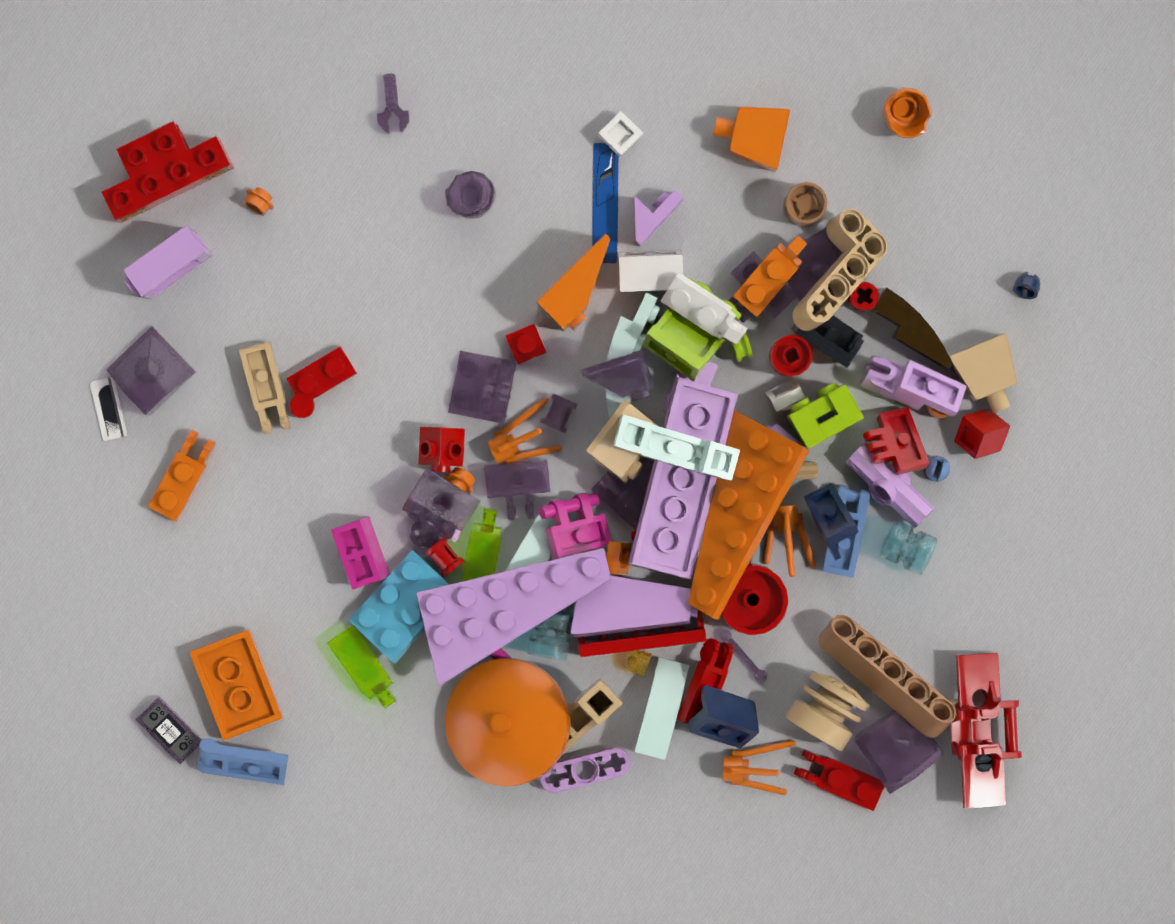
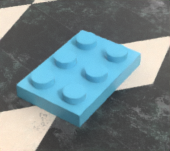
(392, 613)

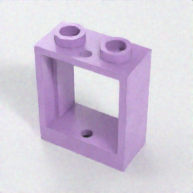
(166, 263)

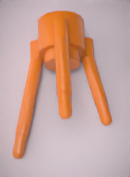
(505, 446)
(786, 521)
(737, 768)

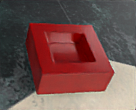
(525, 344)

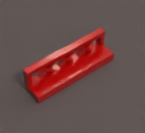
(642, 642)

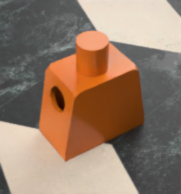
(755, 134)

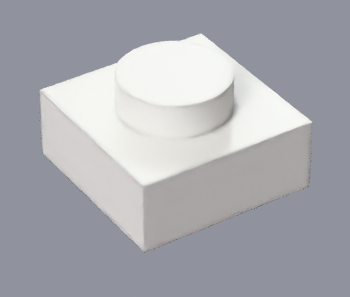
(620, 134)
(785, 395)

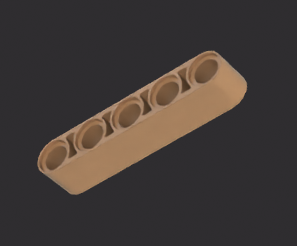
(887, 676)

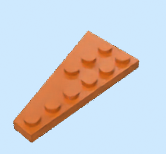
(742, 510)

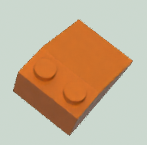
(573, 291)

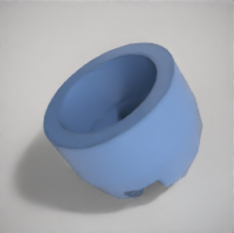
(944, 471)

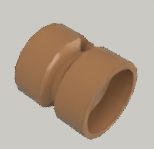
(805, 204)

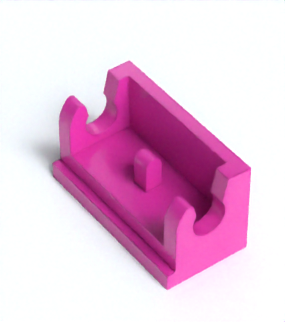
(360, 552)

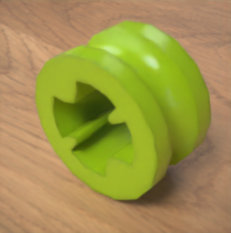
(742, 348)

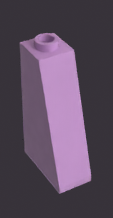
(631, 606)

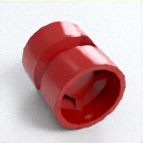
(790, 356)

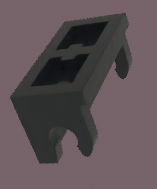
(833, 339)

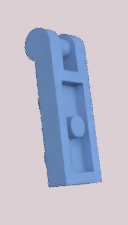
(850, 546)
(241, 762)

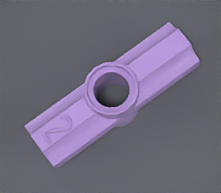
(889, 487)

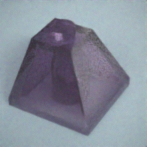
(150, 371)
(623, 375)

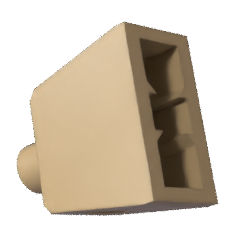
(987, 371)

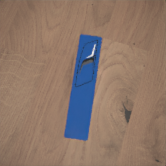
(605, 198)

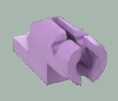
(913, 385)

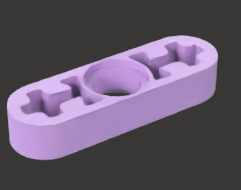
(610, 770)

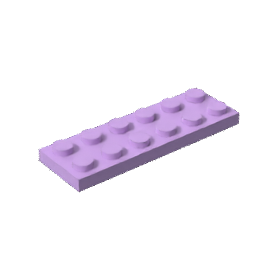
(679, 497)

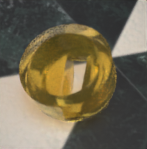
(638, 662)

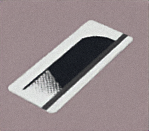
(108, 409)

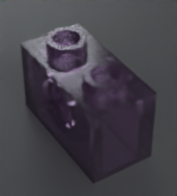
(433, 490)

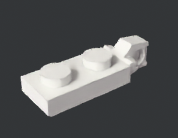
(703, 309)

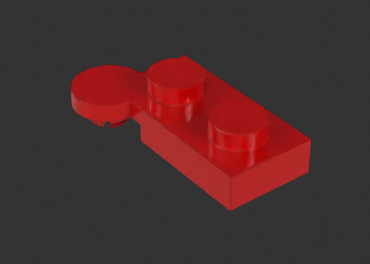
(318, 379)

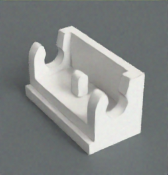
(648, 270)

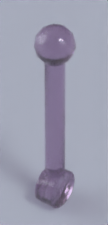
(760, 675)

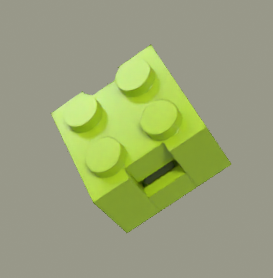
(824, 416)

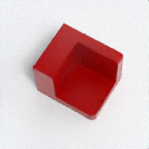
(981, 433)

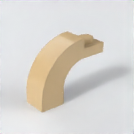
(589, 709)

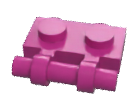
(576, 536)

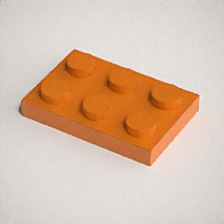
(236, 684)

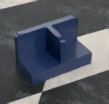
(830, 517)
(725, 718)

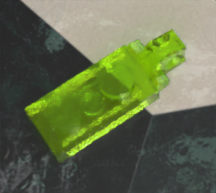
(482, 547)
(362, 665)

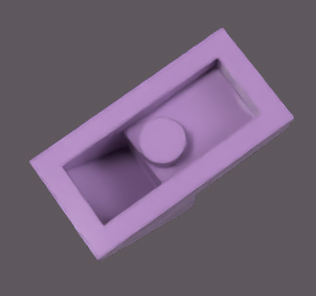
(648, 222)

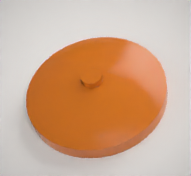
(507, 722)

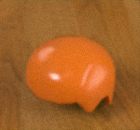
(907, 112)

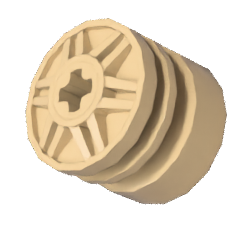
(827, 710)

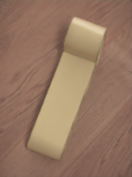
(837, 276)

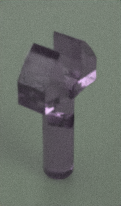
(392, 105)

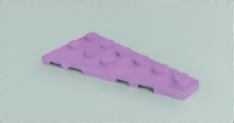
(487, 612)

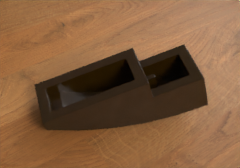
(912, 328)

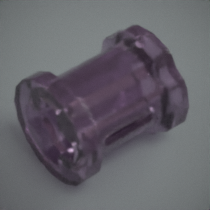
(558, 413)

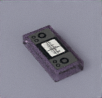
(169, 730)

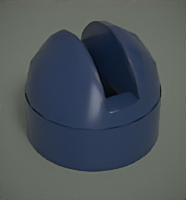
(1027, 286)

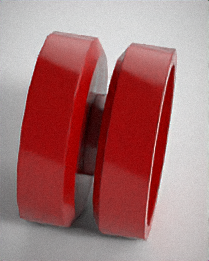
(770, 607)

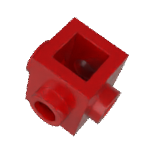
(441, 448)

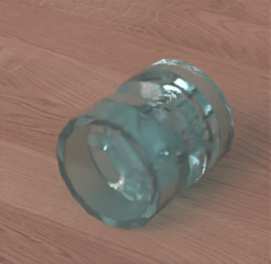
(918, 552)
(548, 645)

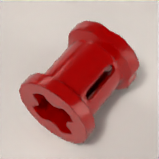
(872, 296)
(444, 557)

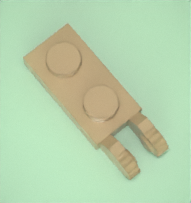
(264, 384)

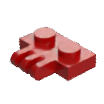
(897, 442)

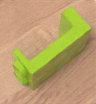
(683, 342)

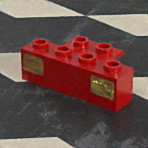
(163, 168)

